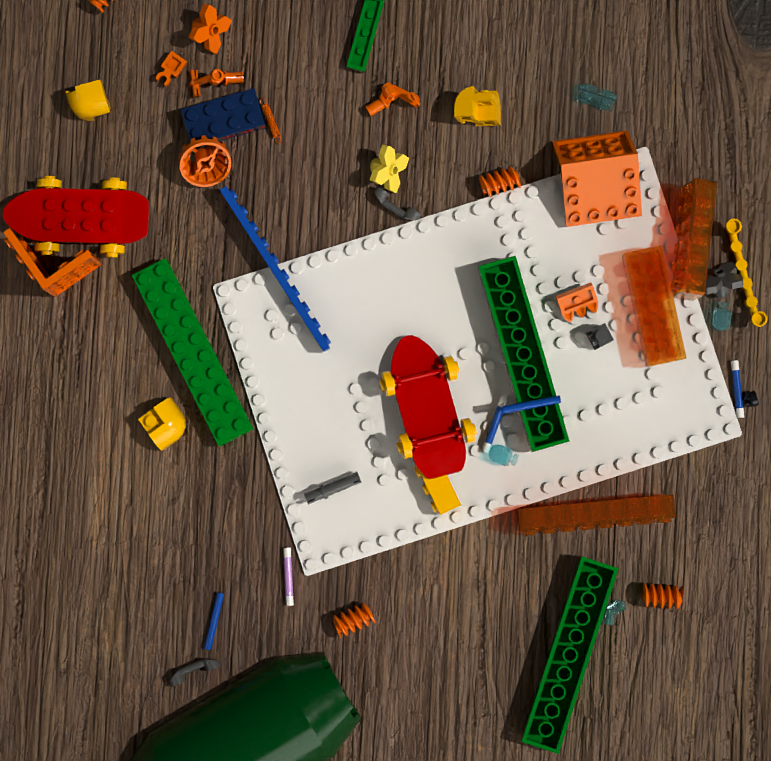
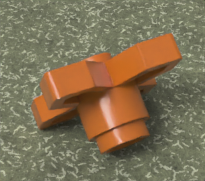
(208, 27)

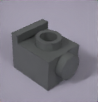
(599, 336)

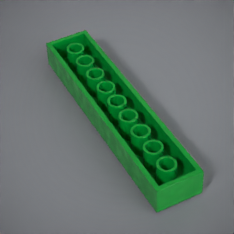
(193, 352)
(522, 352)
(569, 654)

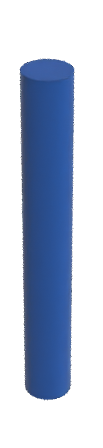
(531, 404)
(214, 620)

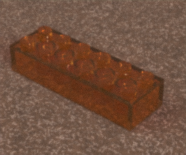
(693, 239)
(653, 306)

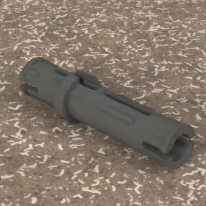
(332, 488)

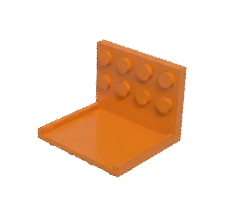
(599, 178)
(68, 272)

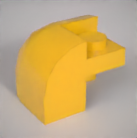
(88, 100)
(478, 107)
(164, 423)

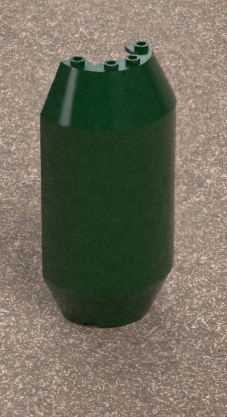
(273, 713)

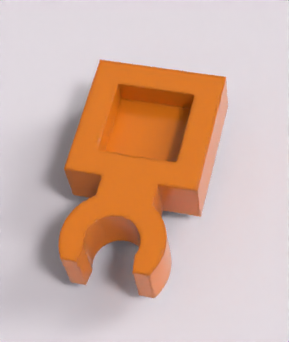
(173, 66)

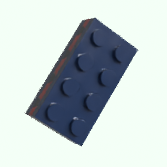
(224, 117)

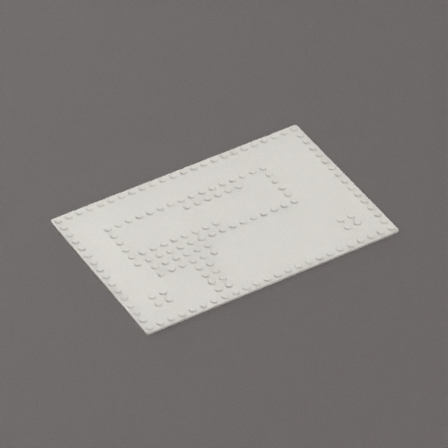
(330, 418)

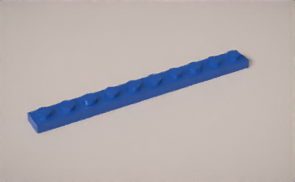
(272, 261)

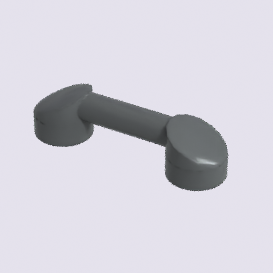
(410, 214)
(208, 663)

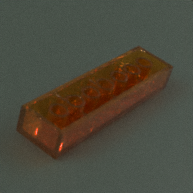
(599, 513)

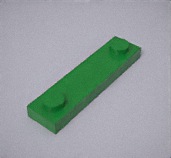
(365, 35)

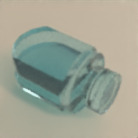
(721, 316)
(502, 455)

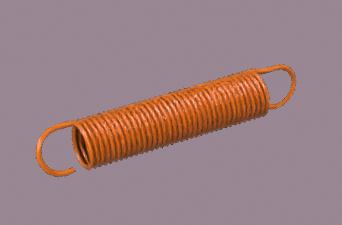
(270, 120)

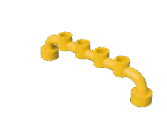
(758, 318)

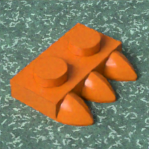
(576, 301)

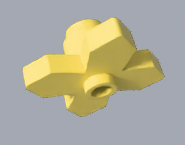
(386, 168)

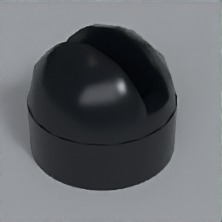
(752, 399)

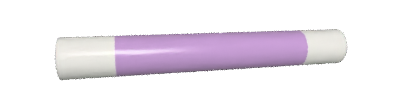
(288, 576)

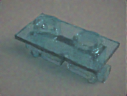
(604, 100)

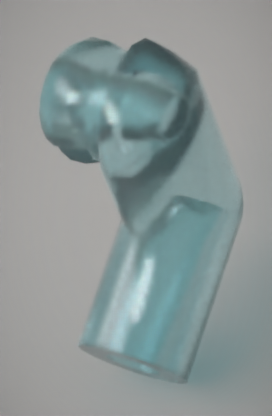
(613, 609)

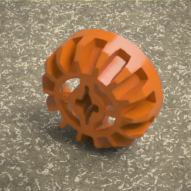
(205, 170)

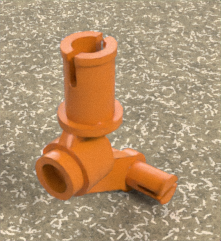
(215, 78)
(390, 93)

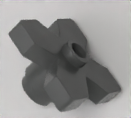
(722, 280)

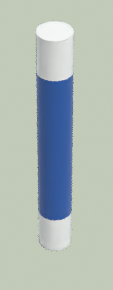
(737, 389)
(494, 425)

